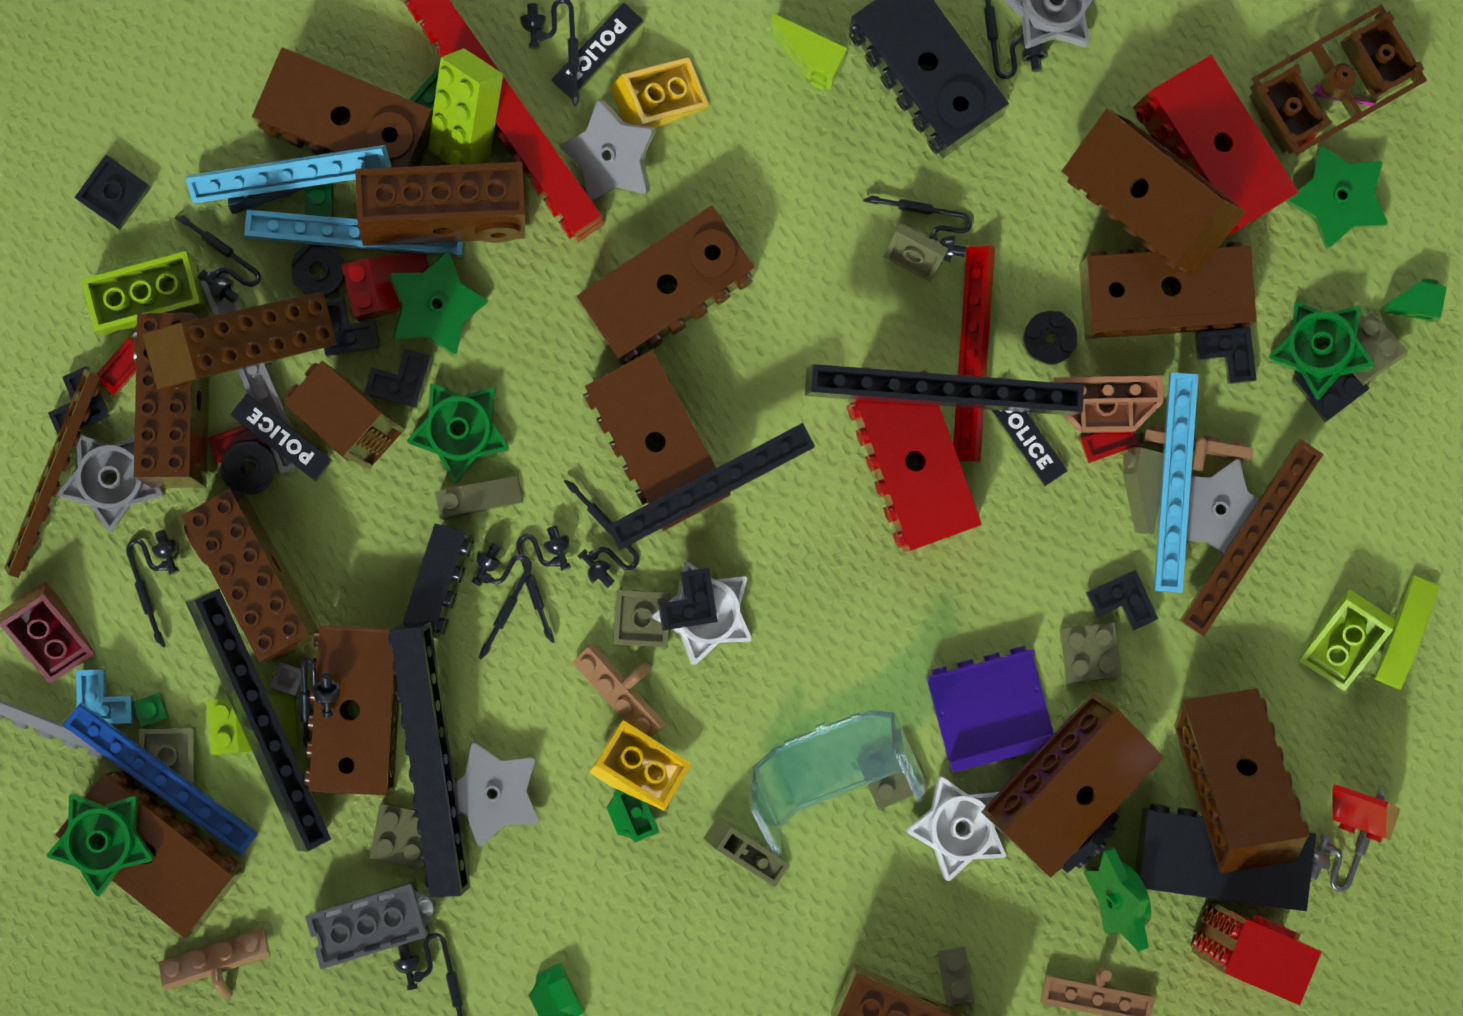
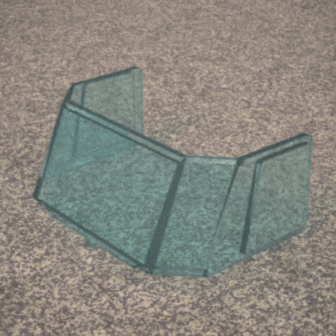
(829, 764)

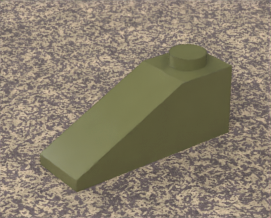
(1143, 486)
(478, 497)
(746, 851)

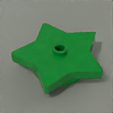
(1357, 185)
(416, 312)
(1318, 328)
(439, 433)
(81, 842)
(1121, 899)

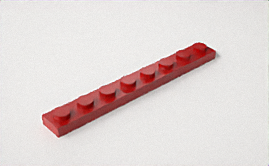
(974, 346)

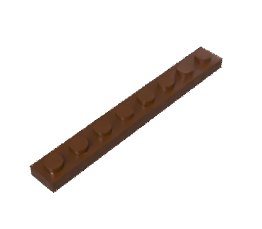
(48, 484)
(1251, 537)

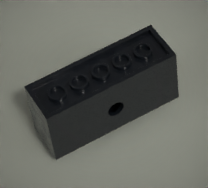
(945, 103)
(1179, 859)

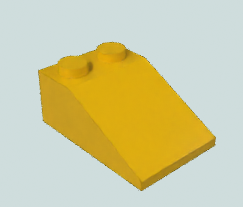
(659, 94)
(640, 766)

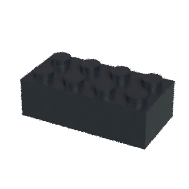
(438, 578)

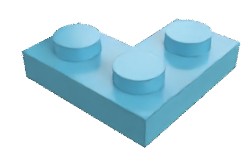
(92, 693)

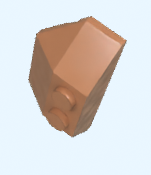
(1115, 402)

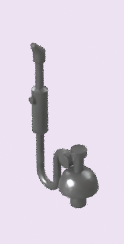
(1322, 860)

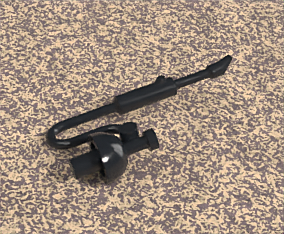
(535, 23)
(1033, 55)
(924, 208)
(221, 287)
(556, 546)
(164, 550)
(490, 563)
(598, 569)
(324, 692)
(409, 963)

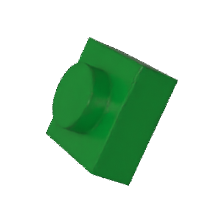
(150, 709)

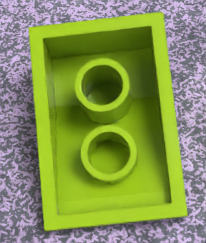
(813, 54)
(1347, 640)
(227, 734)

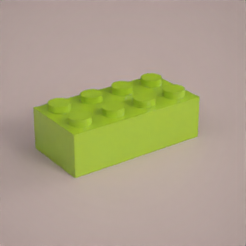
(464, 109)
(147, 287)

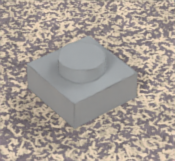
(287, 680)

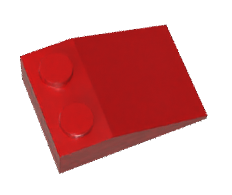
(370, 287)
(1364, 813)

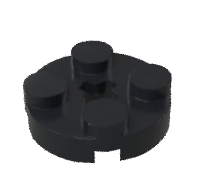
(317, 254)
(1042, 351)
(233, 463)

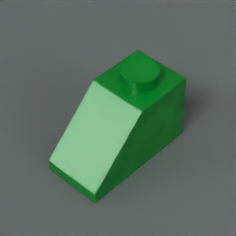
(1419, 301)

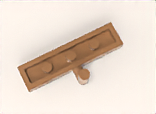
(1202, 446)
(618, 690)
(214, 960)
(1095, 997)

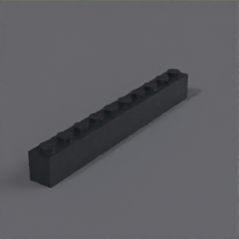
(943, 390)
(258, 720)
(429, 759)

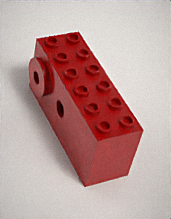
(1215, 135)
(923, 502)
(1256, 952)

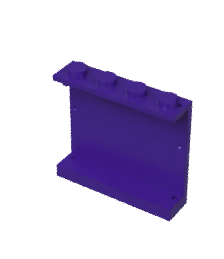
(990, 709)

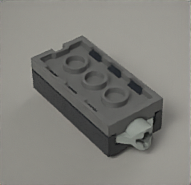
(370, 924)

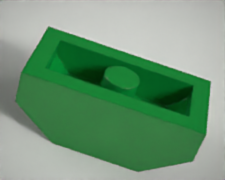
(632, 817)
(555, 994)

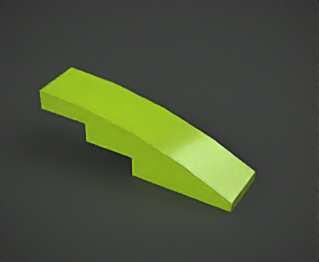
(1407, 632)

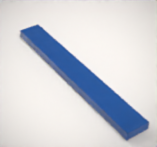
(160, 778)

